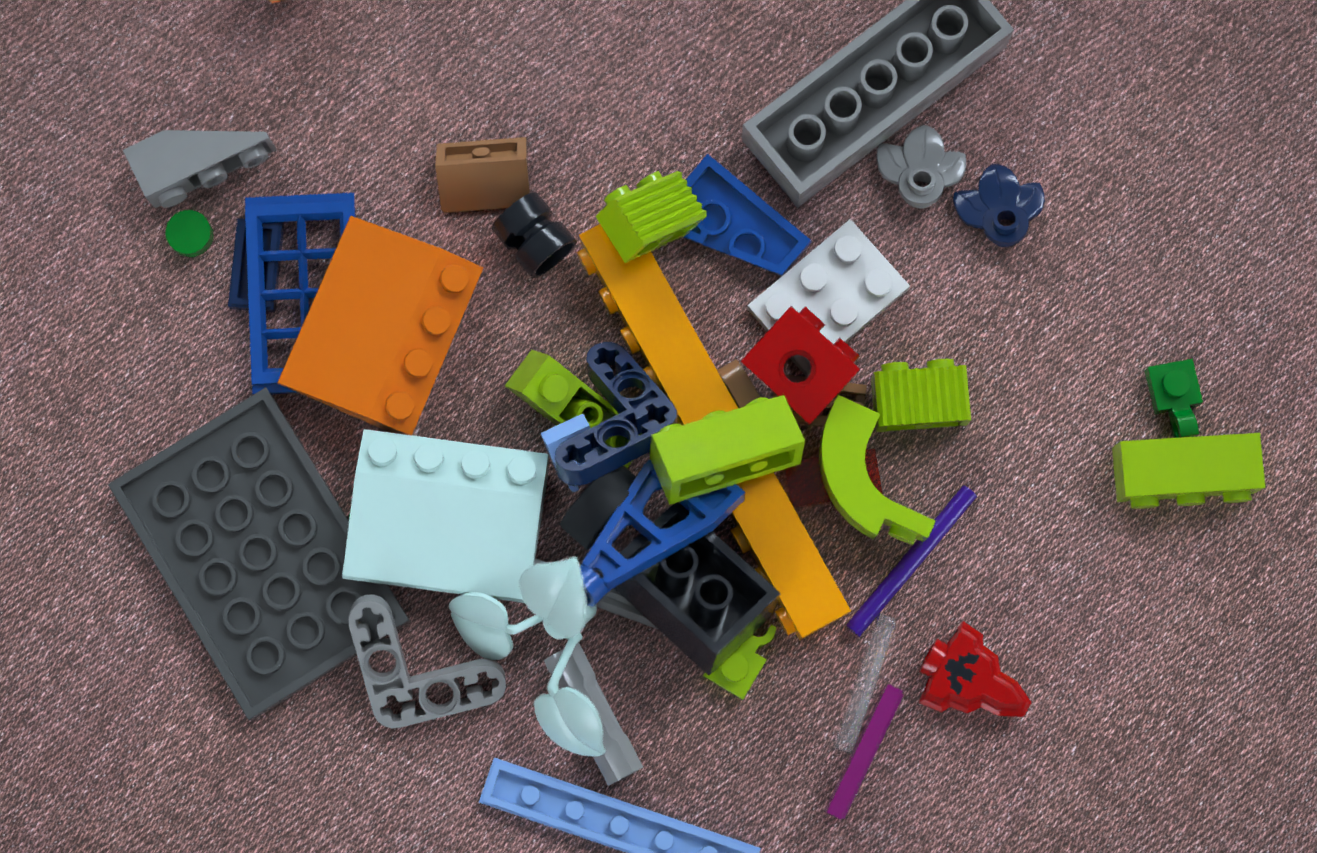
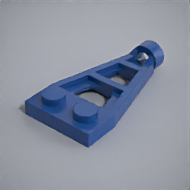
(704, 516)

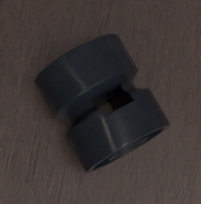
(538, 240)

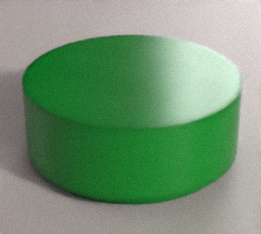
(189, 233)

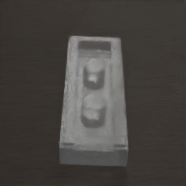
(864, 684)

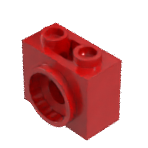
(800, 336)

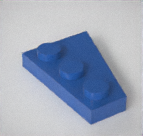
(742, 222)

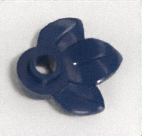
(1000, 199)

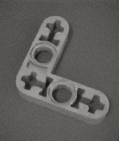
(400, 684)

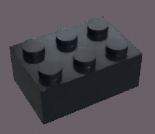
(700, 595)

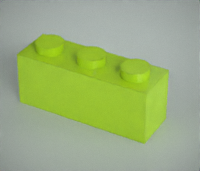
(726, 448)
(1188, 469)

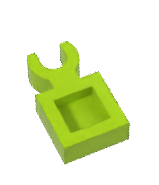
(743, 666)

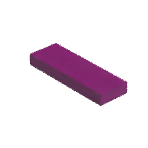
(864, 752)

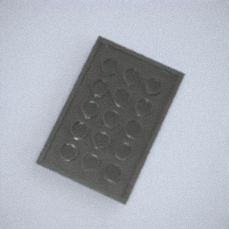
(252, 551)

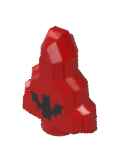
(969, 677)

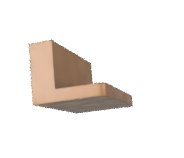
(482, 174)

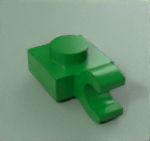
(1175, 391)

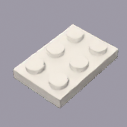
(839, 282)

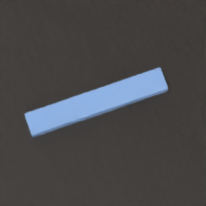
(597, 815)

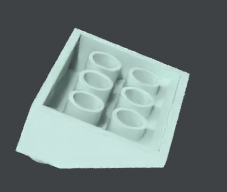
(444, 515)

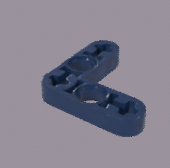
(631, 419)

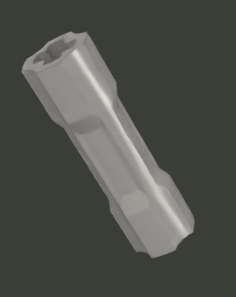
(620, 757)

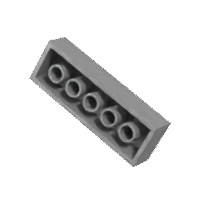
(872, 90)

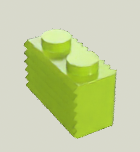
(650, 215)
(921, 396)

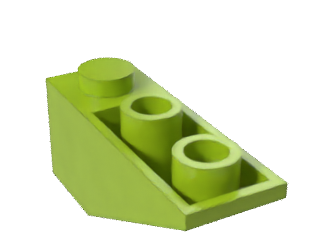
(560, 394)

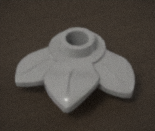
(923, 161)

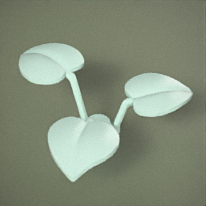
(559, 600)

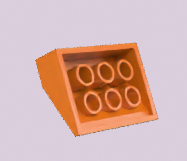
(380, 326)

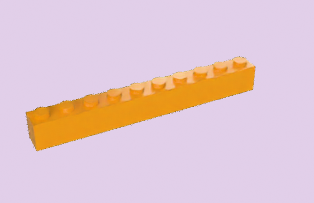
(689, 379)

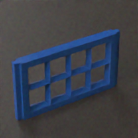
(283, 209)

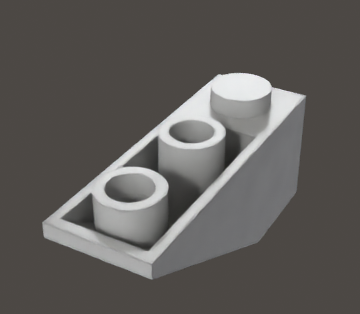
(184, 160)

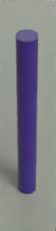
(910, 562)

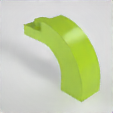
(847, 480)

